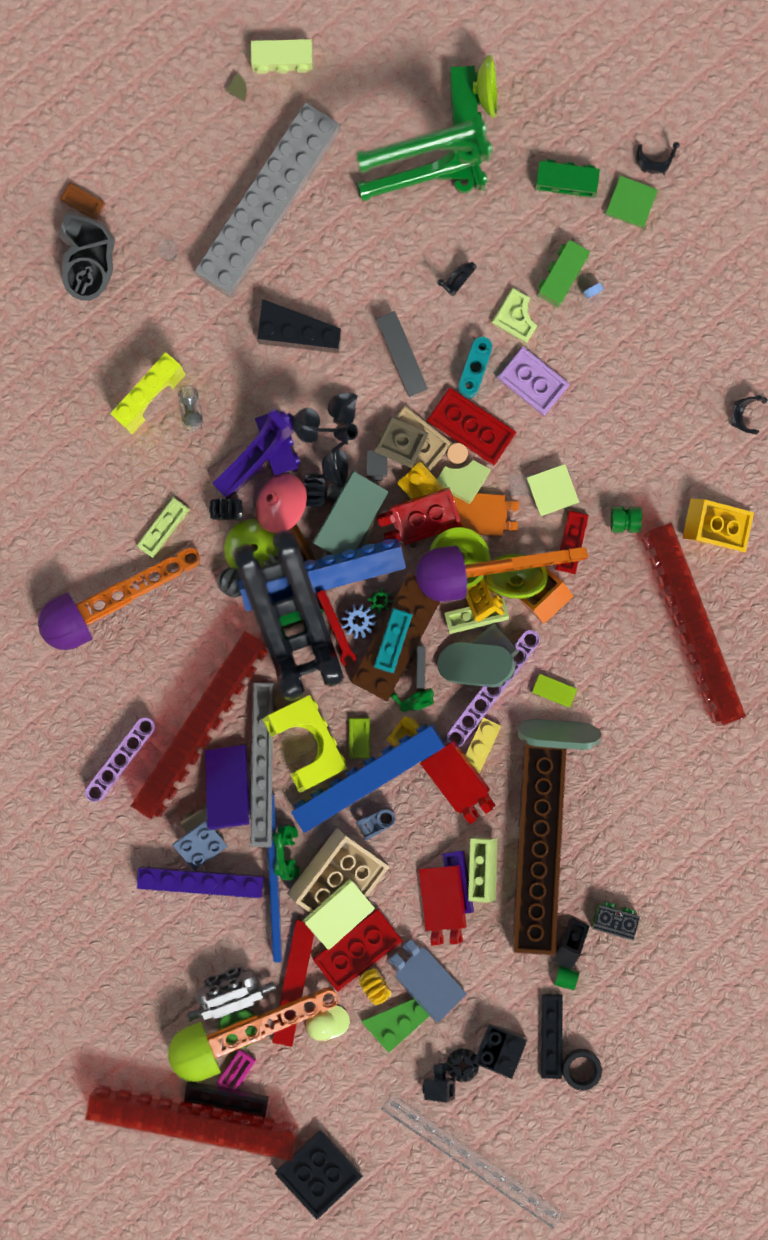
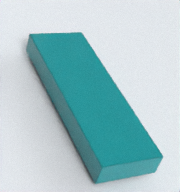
(393, 640)

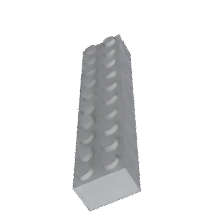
(268, 200)

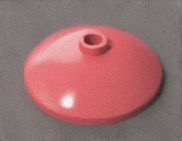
(281, 503)

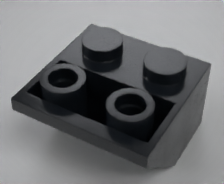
(500, 1050)

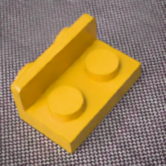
(419, 482)
(483, 600)

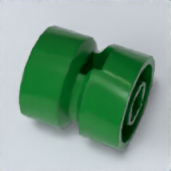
(626, 519)

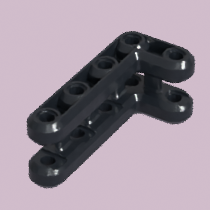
(269, 614)

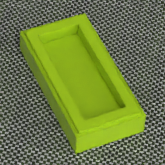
(554, 690)
(359, 738)

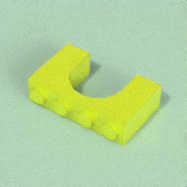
(162, 374)
(305, 715)

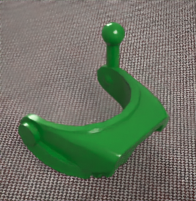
(416, 701)

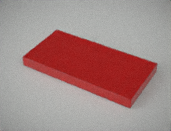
(471, 426)
(358, 950)

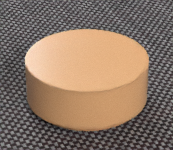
(457, 453)

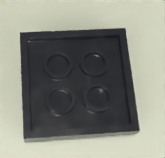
(318, 1174)

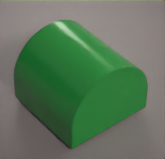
(566, 978)

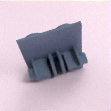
(199, 845)

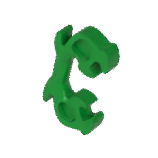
(285, 868)

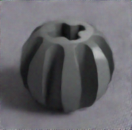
(228, 582)

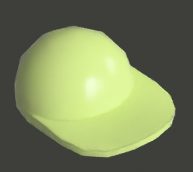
(328, 1024)

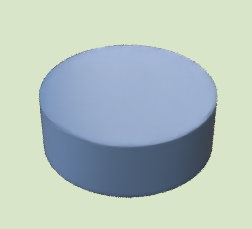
(593, 290)

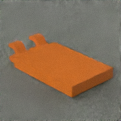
(487, 514)

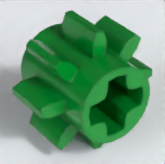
(381, 595)

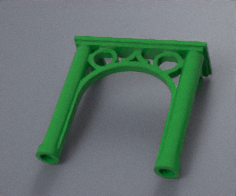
(463, 162)

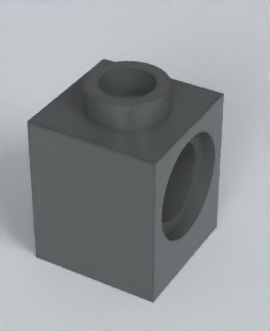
(376, 466)

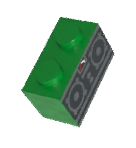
(616, 921)

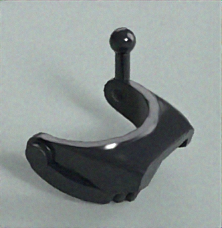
(655, 167)
(466, 269)
(739, 407)

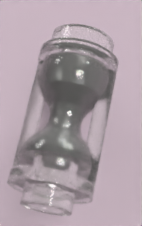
(191, 419)

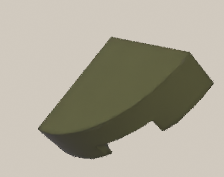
(238, 88)

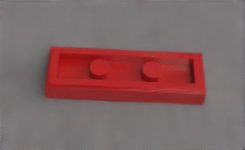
(572, 538)

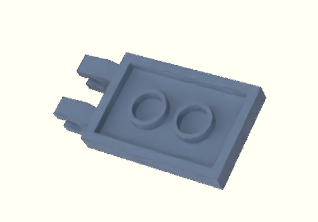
(427, 981)

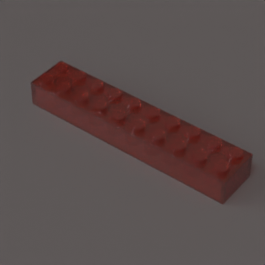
(693, 625)
(199, 726)
(192, 1122)

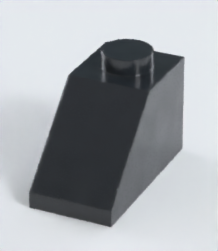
(571, 943)

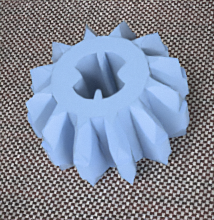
(354, 627)

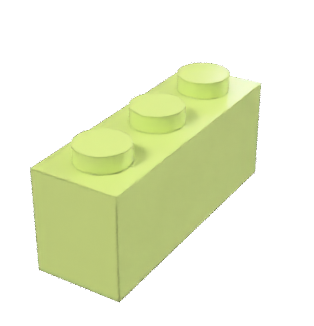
(281, 56)
(483, 869)

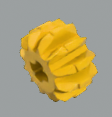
(375, 986)

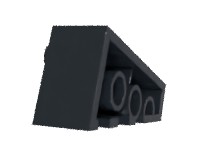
(295, 330)

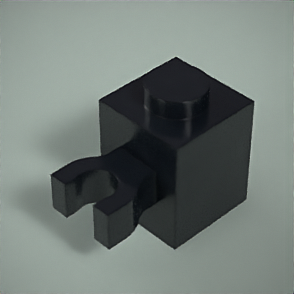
(439, 1087)

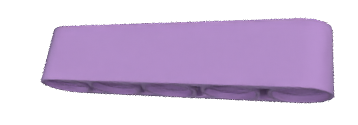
(112, 764)

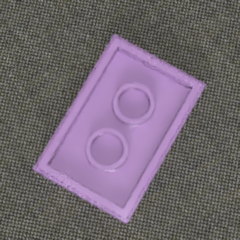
(533, 381)

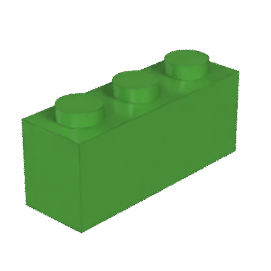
(562, 273)

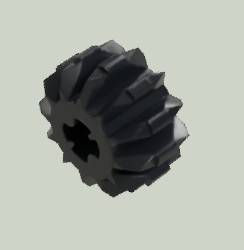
(315, 489)
(225, 509)

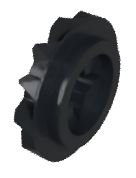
(455, 1058)

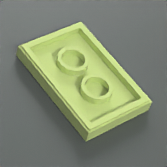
(338, 914)

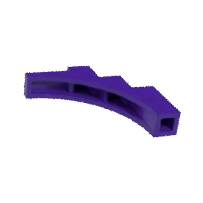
(250, 462)

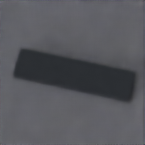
(551, 1036)
(226, 1098)

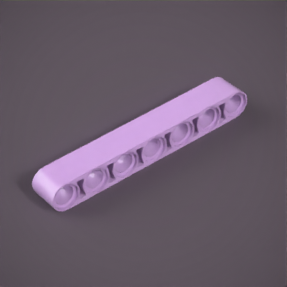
(489, 699)

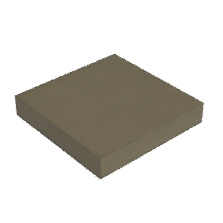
(401, 442)

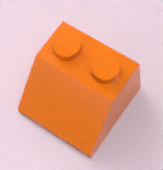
(549, 600)

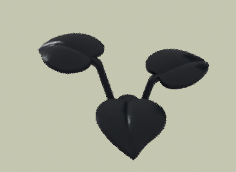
(306, 428)

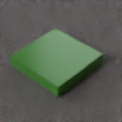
(631, 202)

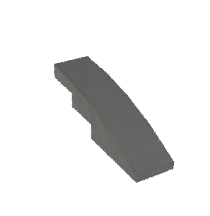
(401, 353)

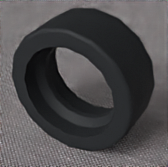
(586, 1085)

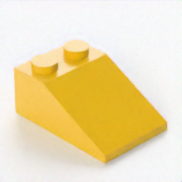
(718, 525)

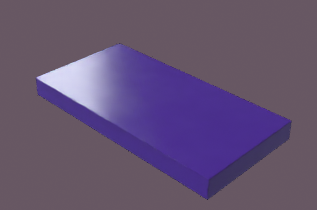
(227, 787)

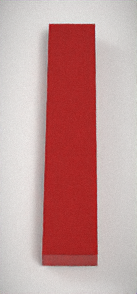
(294, 978)

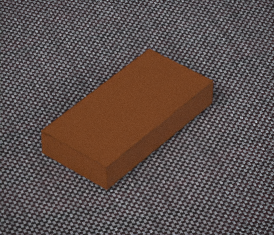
(82, 201)

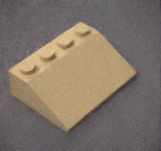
(333, 865)

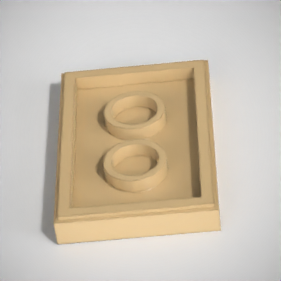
(435, 444)

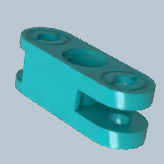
(479, 357)

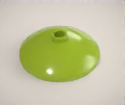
(487, 86)
(250, 533)
(469, 543)
(518, 583)

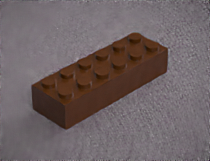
(410, 600)

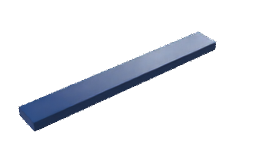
(274, 894)

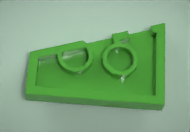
(396, 1023)

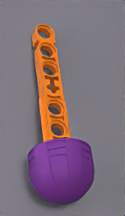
(444, 575)
(65, 623)

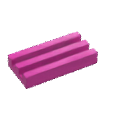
(246, 1056)

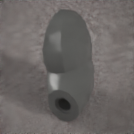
(88, 258)

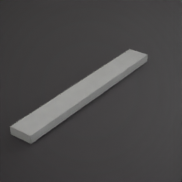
(261, 767)

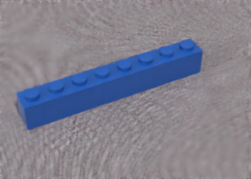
(340, 569)
(367, 778)

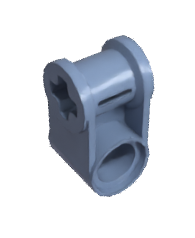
(375, 824)

